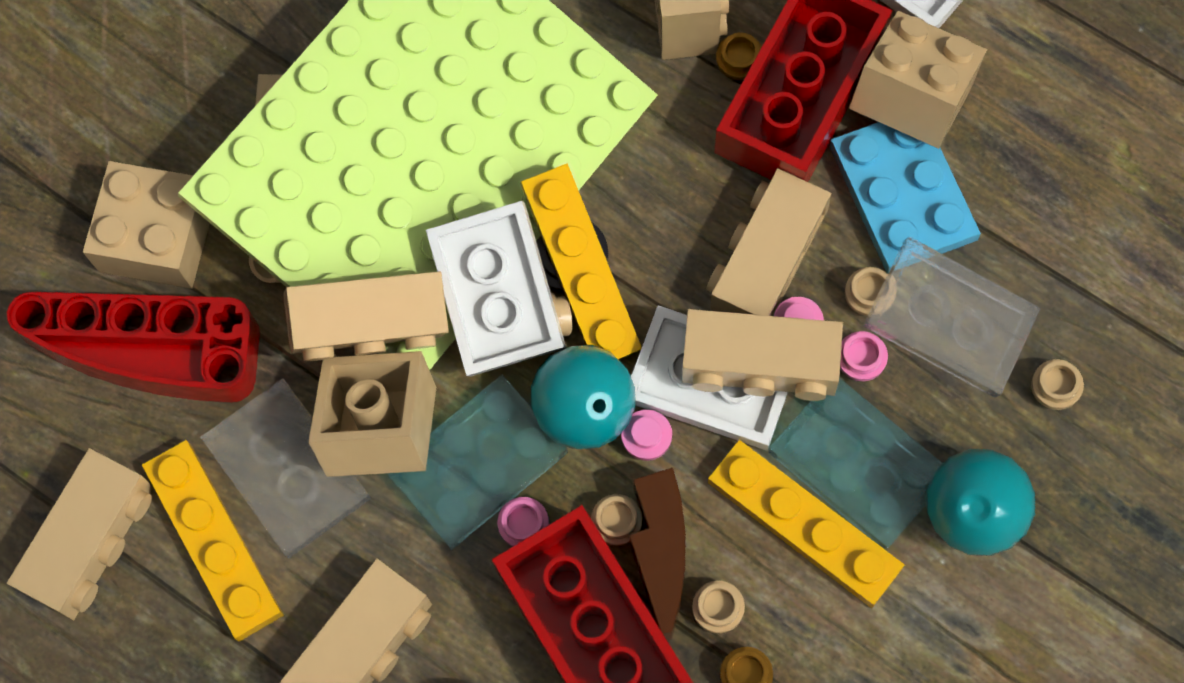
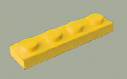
(580, 262)
(805, 524)
(212, 541)

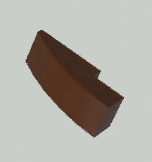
(661, 547)

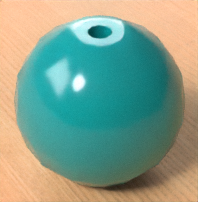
(582, 397)
(980, 502)

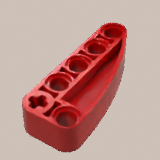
(153, 355)

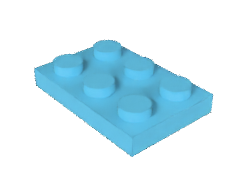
(903, 191)

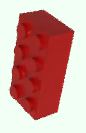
(800, 85)
(586, 607)

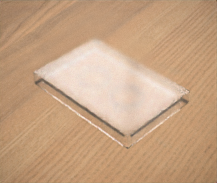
(952, 317)
(276, 471)

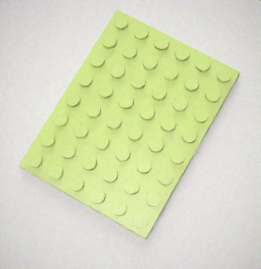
(409, 125)

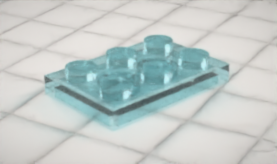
(479, 462)
(858, 463)

